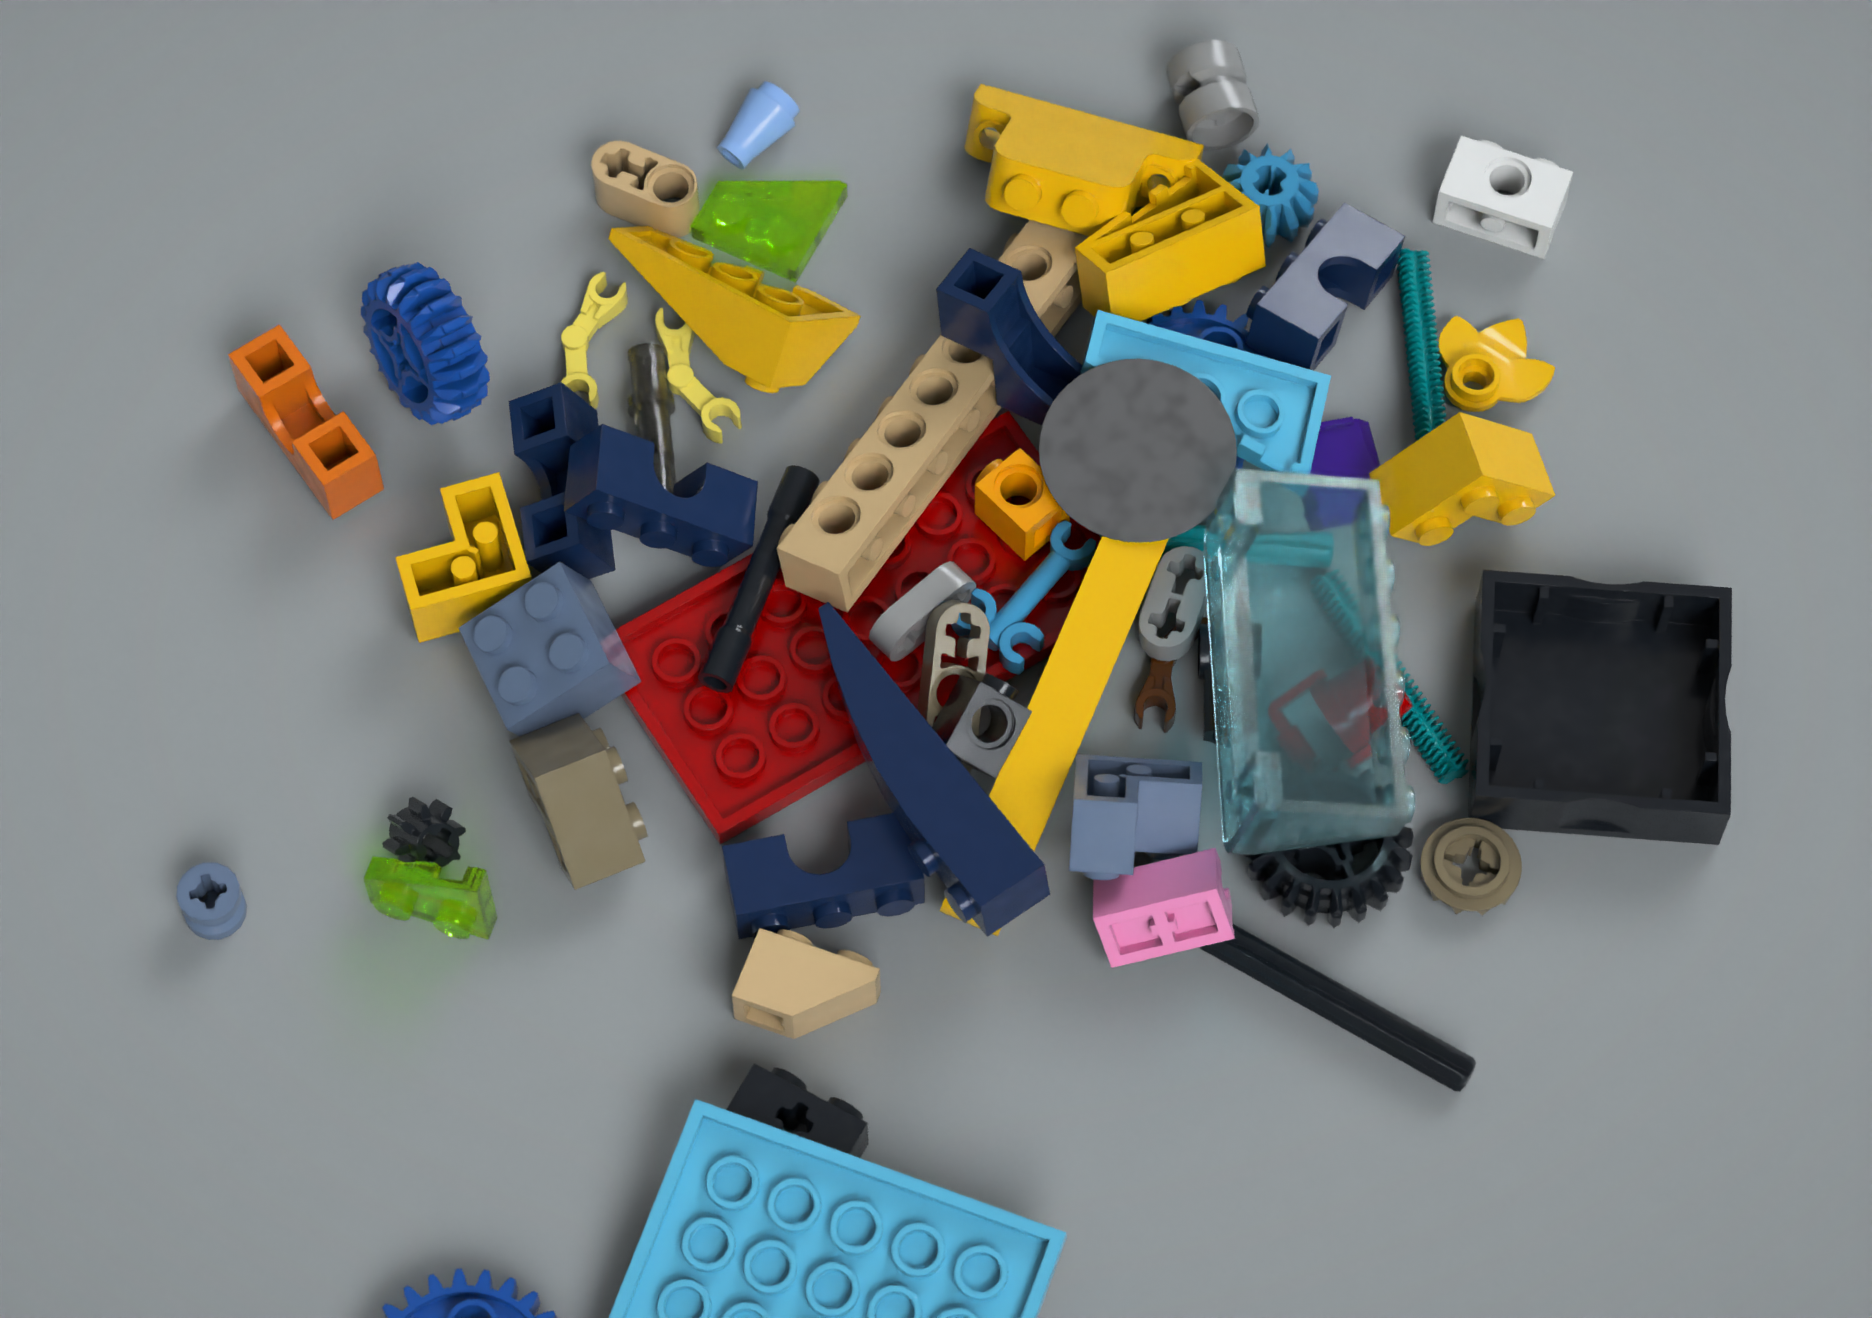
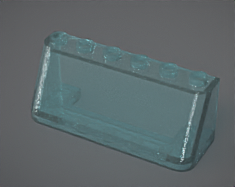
(1304, 663)

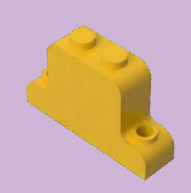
(1067, 162)

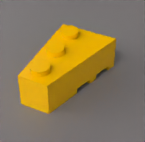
(1172, 248)

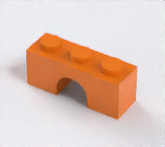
(316, 441)

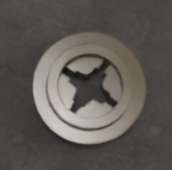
(1496, 856)

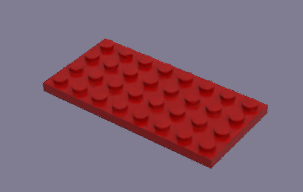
(785, 719)

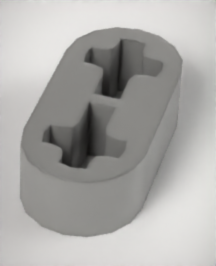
(1163, 599)
(905, 622)

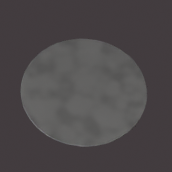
(1137, 450)

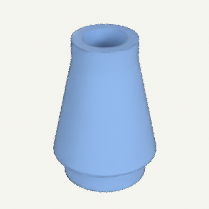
(760, 122)

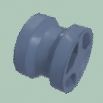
(219, 914)

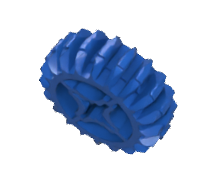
(425, 343)

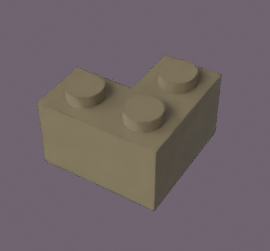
(576, 789)

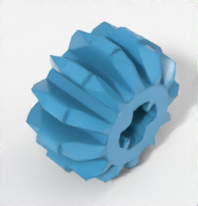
(1279, 189)

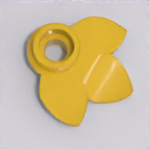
(1494, 361)

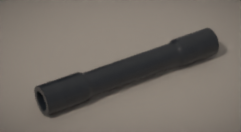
(735, 635)

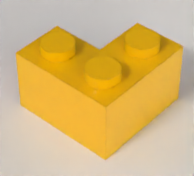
(1461, 473)
(475, 570)

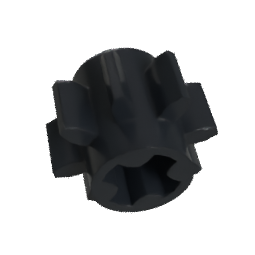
(417, 821)

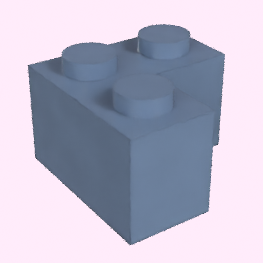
(1132, 808)

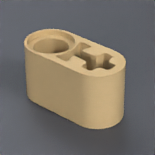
(636, 181)

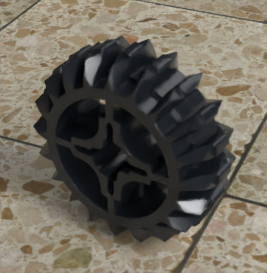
(1341, 889)

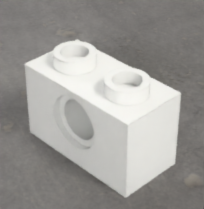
(1517, 221)

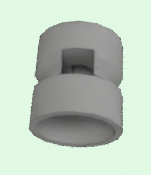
(1212, 94)

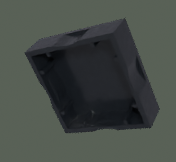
(1601, 707)

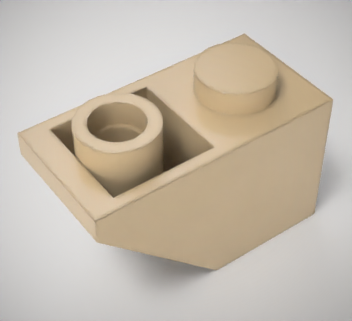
(799, 987)

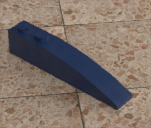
(933, 796)

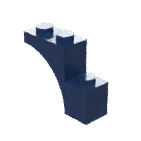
(990, 313)

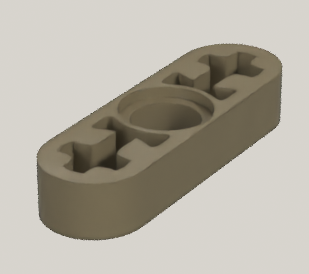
(938, 643)

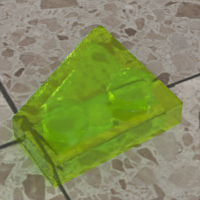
(769, 221)
(416, 890)

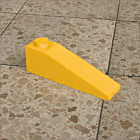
(750, 326)

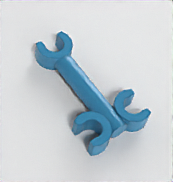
(1008, 625)

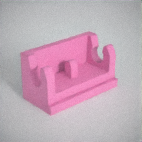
(1163, 908)

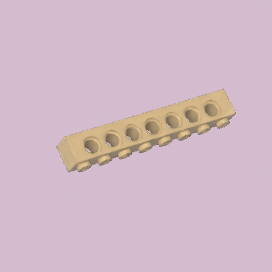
(917, 439)

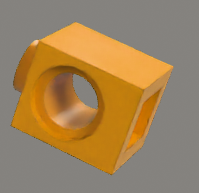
(1019, 526)

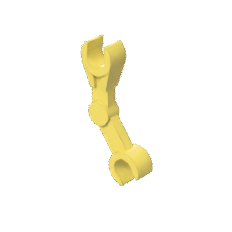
(575, 339)
(684, 383)

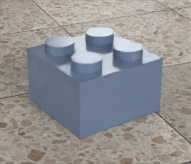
(549, 651)

